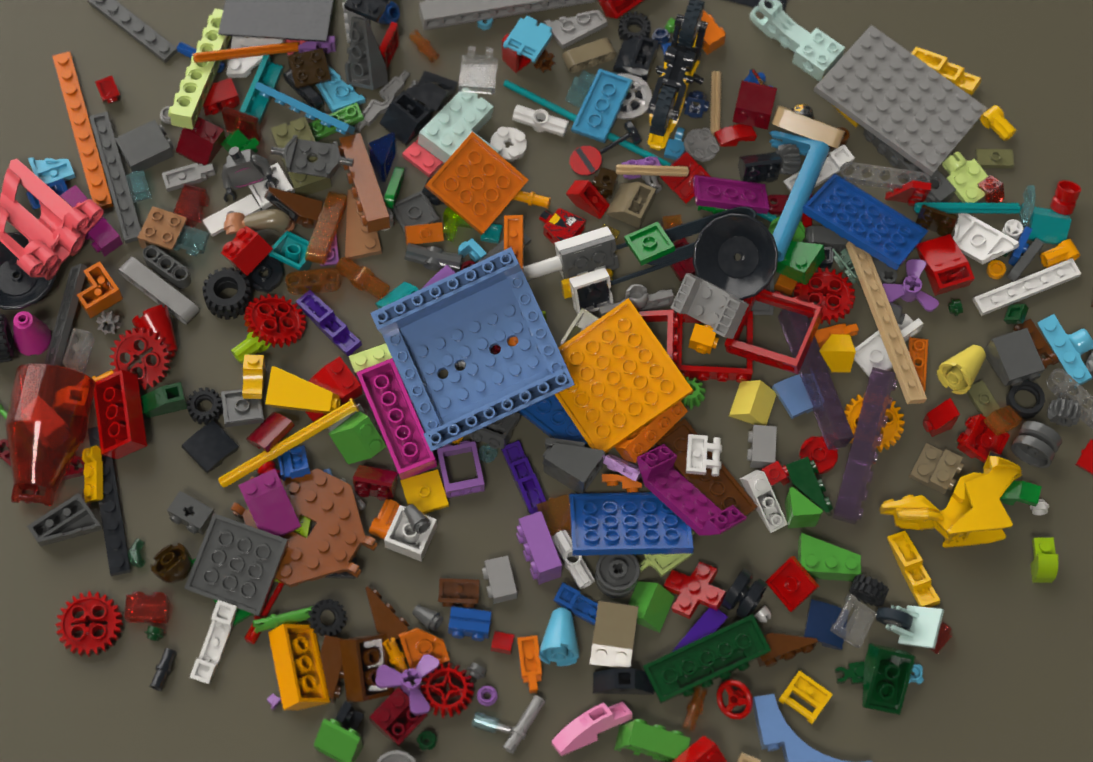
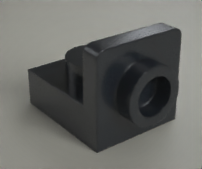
(349, 717)

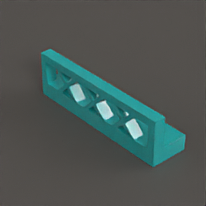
(269, 75)

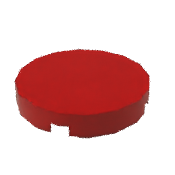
(817, 450)

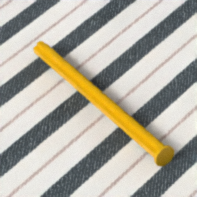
(288, 443)

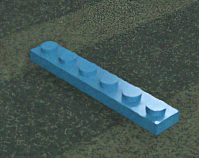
(298, 106)

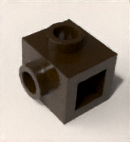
(605, 182)

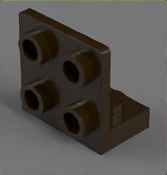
(309, 68)
(936, 220)

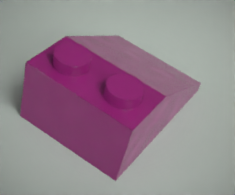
(270, 504)

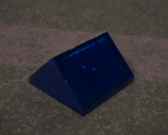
(382, 154)

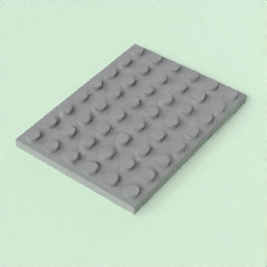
(900, 100)

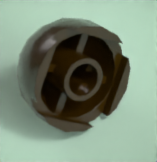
(172, 563)

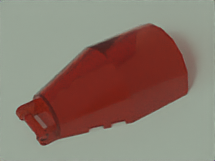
(45, 427)

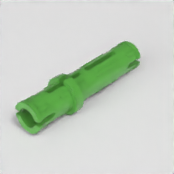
(286, 618)

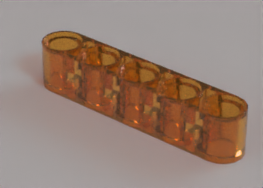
(326, 228)

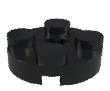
(269, 282)

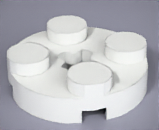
(512, 135)

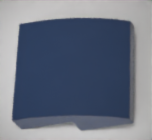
(819, 622)

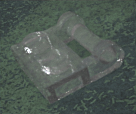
(858, 624)

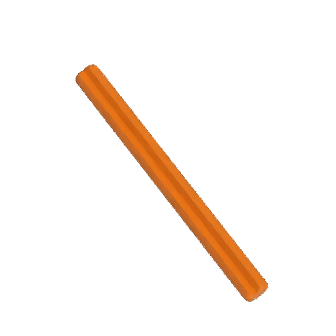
(245, 52)

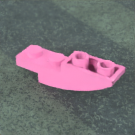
(586, 727)

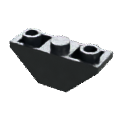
(622, 682)

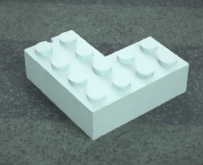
(454, 124)

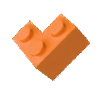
(101, 293)

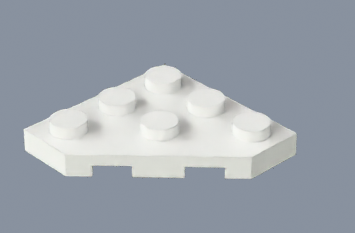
(242, 66)

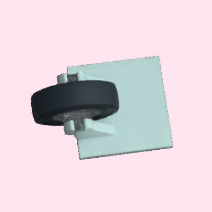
(915, 624)

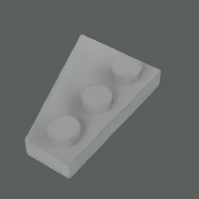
(571, 30)

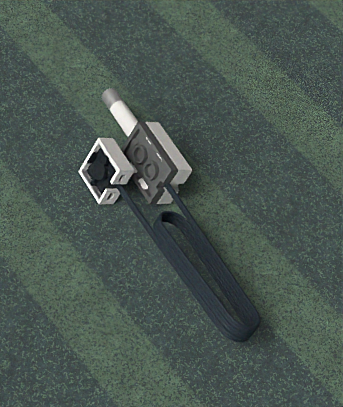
(596, 252)

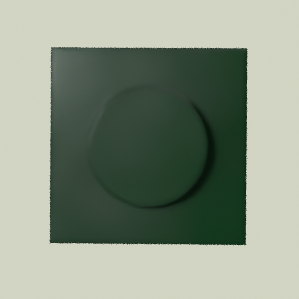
(1016, 314)

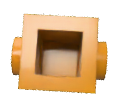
(703, 339)

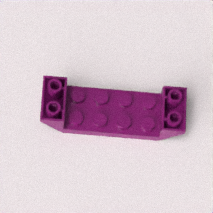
(684, 497)

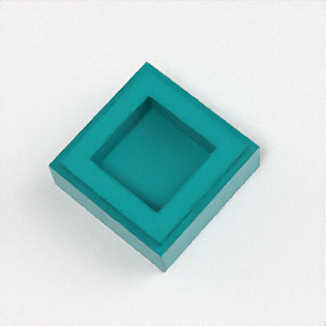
(492, 234)

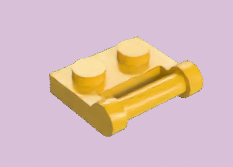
(808, 691)

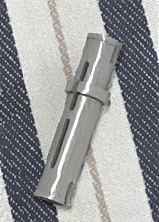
(520, 730)

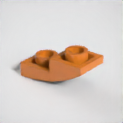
(627, 484)

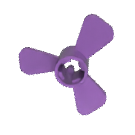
(895, 291)
(388, 677)

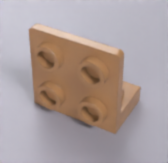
(161, 229)

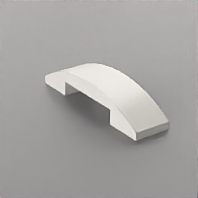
(832, 165)
(215, 642)

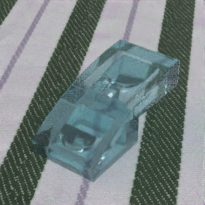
(1028, 204)

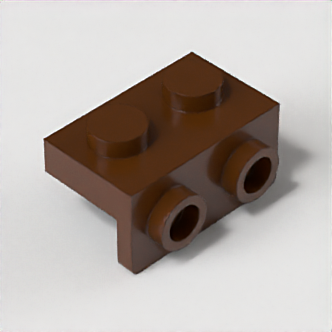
(458, 591)

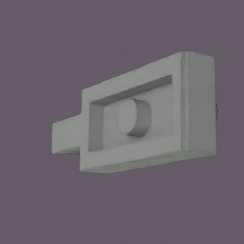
(188, 175)

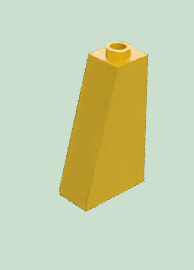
(295, 393)

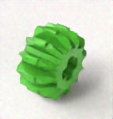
(697, 396)

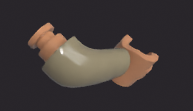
(260, 220)

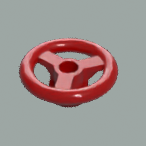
(743, 698)

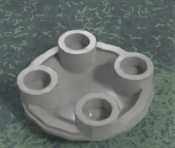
(701, 144)

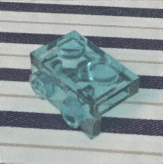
(192, 240)

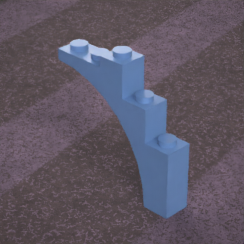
(775, 732)

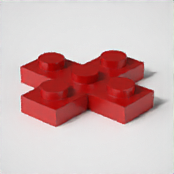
(694, 590)

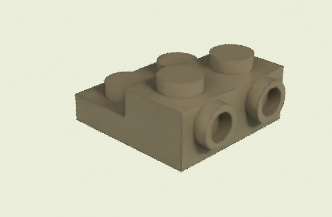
(937, 468)

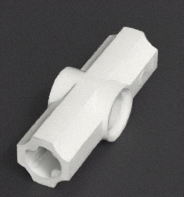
(550, 123)
(578, 569)

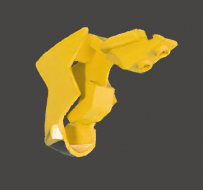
(973, 511)

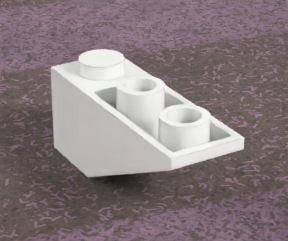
(761, 492)

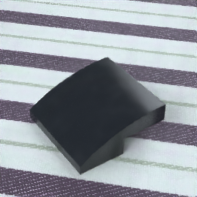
(210, 446)

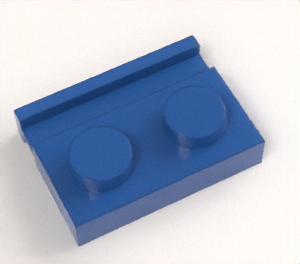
(294, 463)

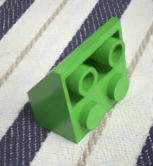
(338, 742)

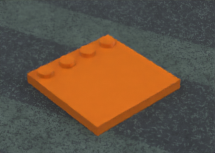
(476, 183)

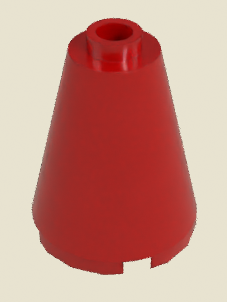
(159, 321)

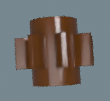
(547, 64)

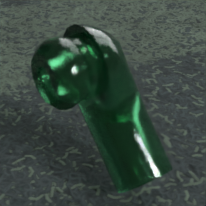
(134, 554)

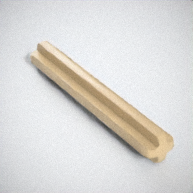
(715, 115)
(652, 170)

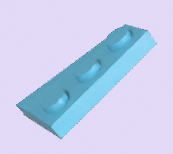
(338, 93)

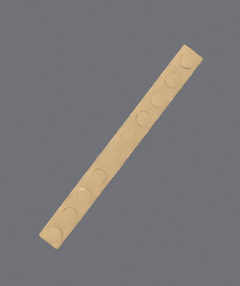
(887, 325)

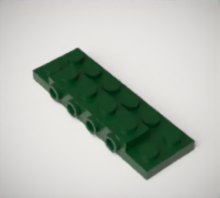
(707, 660)

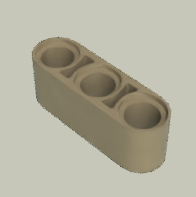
(589, 55)

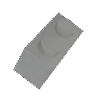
(762, 446)
(500, 579)

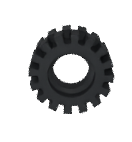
(637, 20)
(213, 397)
(869, 590)
(338, 612)

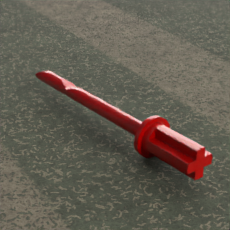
(251, 636)

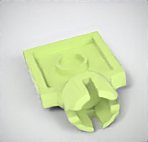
(965, 177)

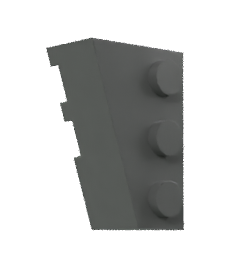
(65, 522)

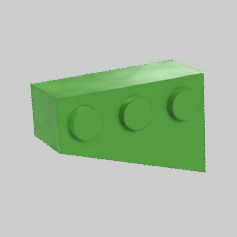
(827, 560)
(651, 740)

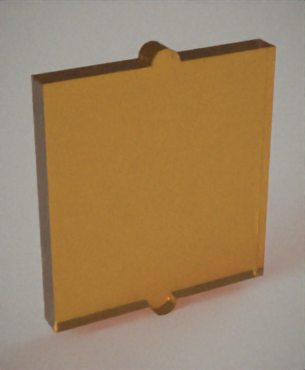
(556, 513)

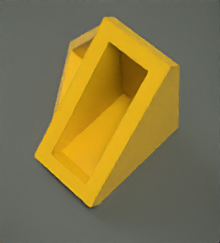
(839, 353)

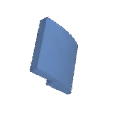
(793, 396)

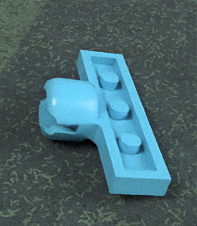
(1068, 347)

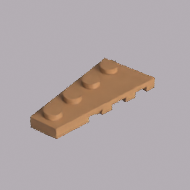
(358, 240)

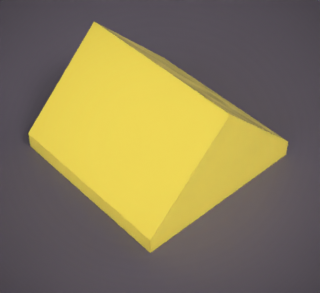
(753, 402)

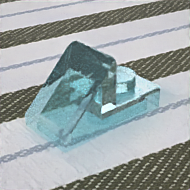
(579, 89)

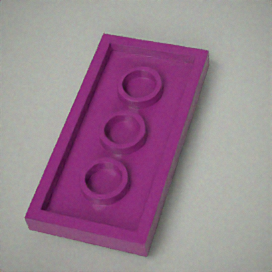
(730, 194)

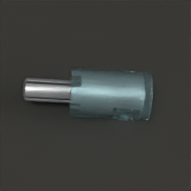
(489, 723)

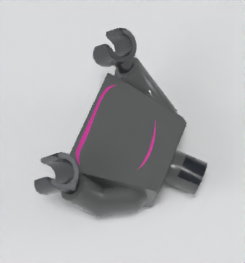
(245, 169)

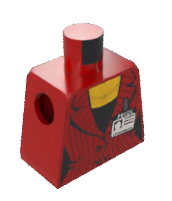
(561, 225)

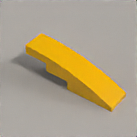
(950, 71)
(913, 570)

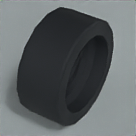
(1034, 389)

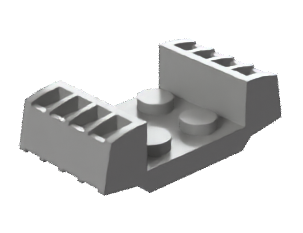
(710, 305)

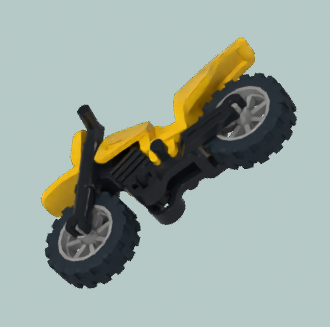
(676, 74)

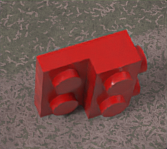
(980, 440)

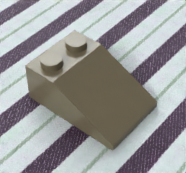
(614, 635)

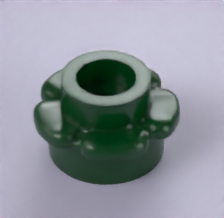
(955, 307)
(154, 633)
(427, 735)

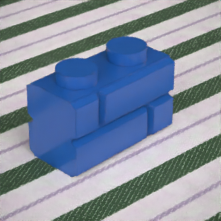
(469, 623)

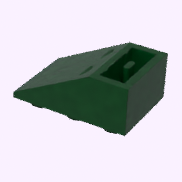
(804, 478)

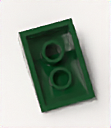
(886, 678)

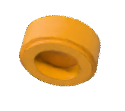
(996, 269)

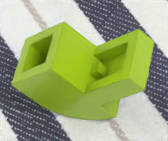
(1045, 562)

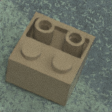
(632, 203)

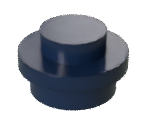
(661, 35)

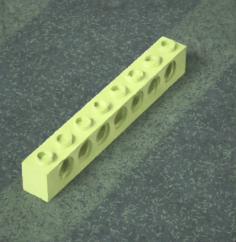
(198, 76)

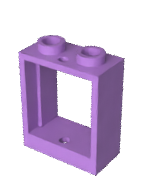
(463, 487)

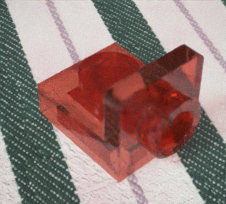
(993, 189)
(943, 637)

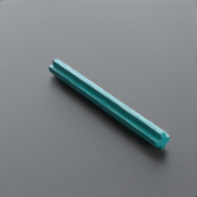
(971, 208)

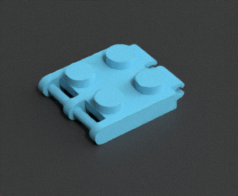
(528, 38)

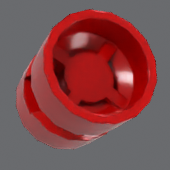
(1065, 197)

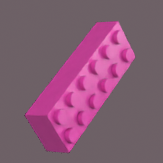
(396, 419)

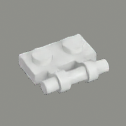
(697, 455)

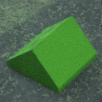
(800, 510)
(652, 604)

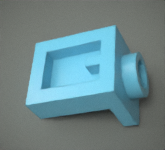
(473, 249)

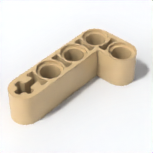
(807, 127)

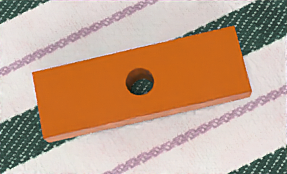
(918, 351)

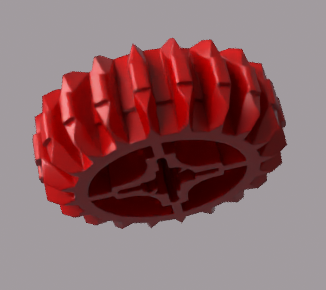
(448, 672)

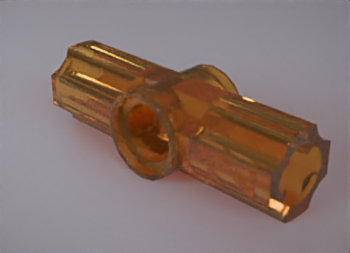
(362, 278)

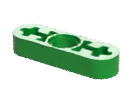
(394, 187)

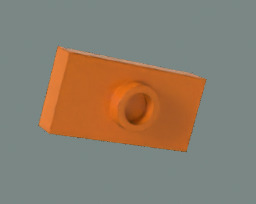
(424, 233)

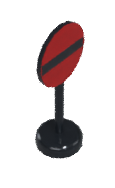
(587, 159)

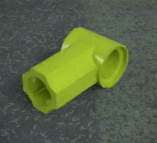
(249, 346)

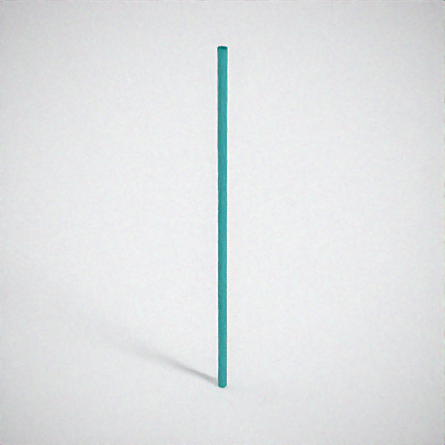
(626, 144)

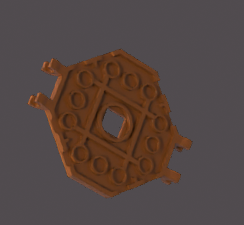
(333, 538)

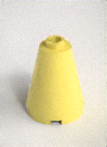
(962, 369)

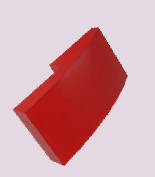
(733, 134)

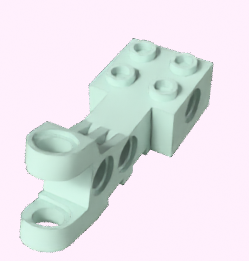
(813, 51)

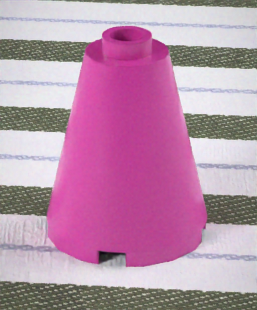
(30, 334)

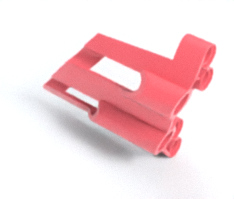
(52, 236)

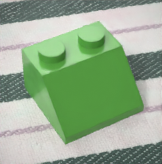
(357, 438)

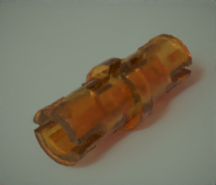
(424, 46)
(694, 709)

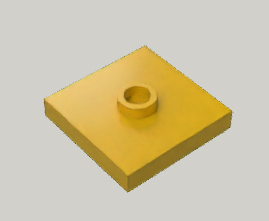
(425, 491)

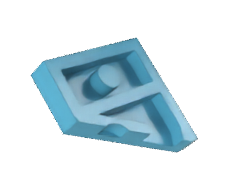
(51, 169)

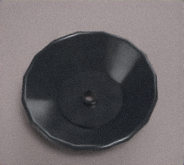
(716, 252)
(20, 291)

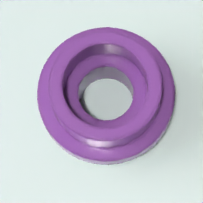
(490, 690)

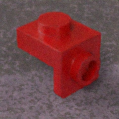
(108, 89)
(776, 473)

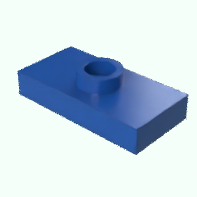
(1023, 246)

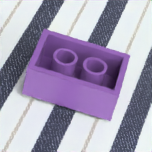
(538, 548)

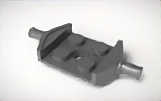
(299, 151)

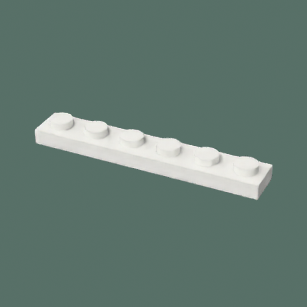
(1026, 287)

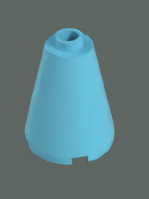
(560, 639)

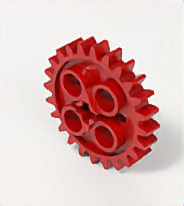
(826, 281)
(274, 320)
(130, 345)
(88, 641)

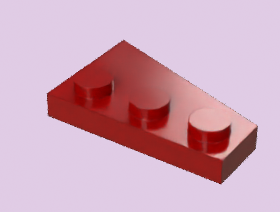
(910, 193)

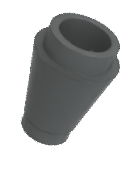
(417, 520)
(428, 617)

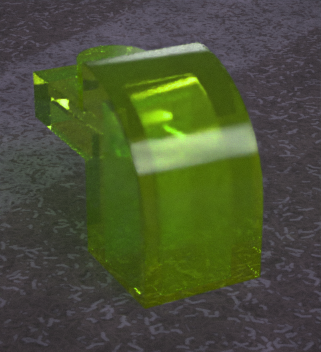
(451, 222)

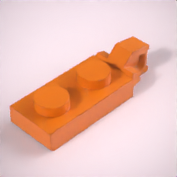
(823, 334)
(530, 661)

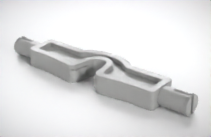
(388, 93)

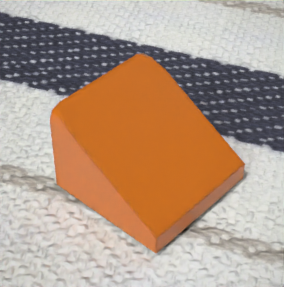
(785, 285)

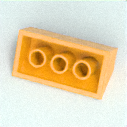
(298, 666)

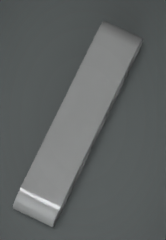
(158, 290)

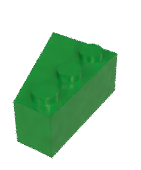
(801, 261)

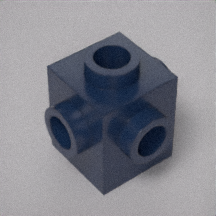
(693, 110)

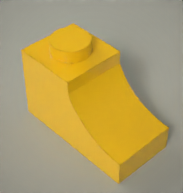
(253, 376)

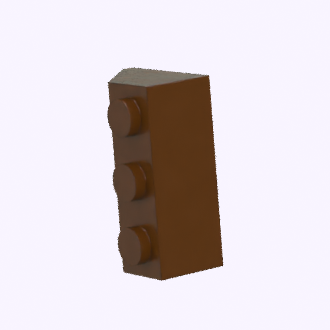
(360, 664)

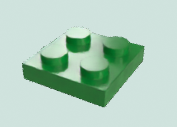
(649, 243)

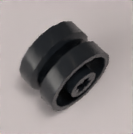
(742, 593)

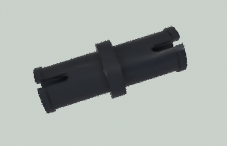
(163, 669)

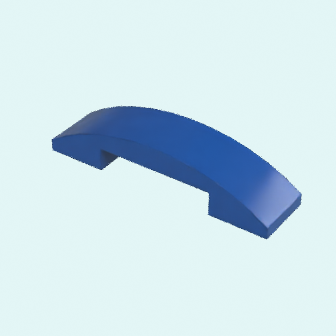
(576, 603)

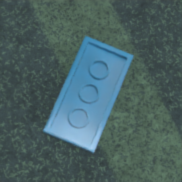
(601, 105)

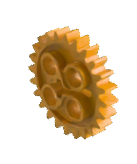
(890, 432)

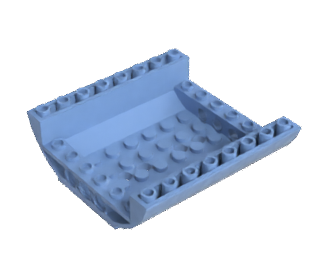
(462, 322)

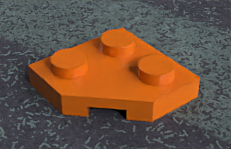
(419, 643)

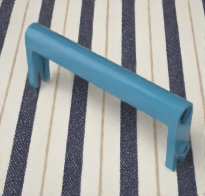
(816, 155)

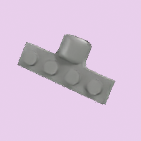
(641, 300)

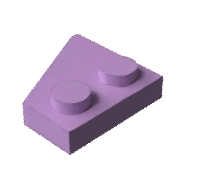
(622, 466)

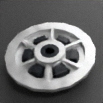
(637, 98)

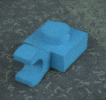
(675, 146)

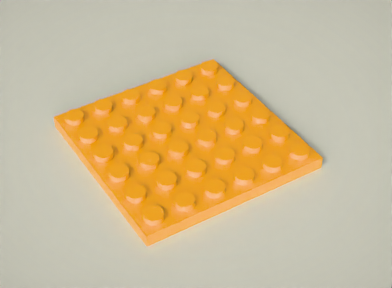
(618, 378)

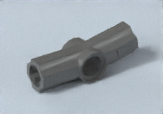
(433, 257)

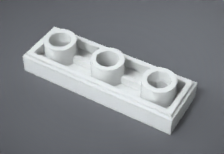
(215, 222)

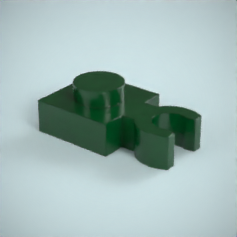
(854, 672)

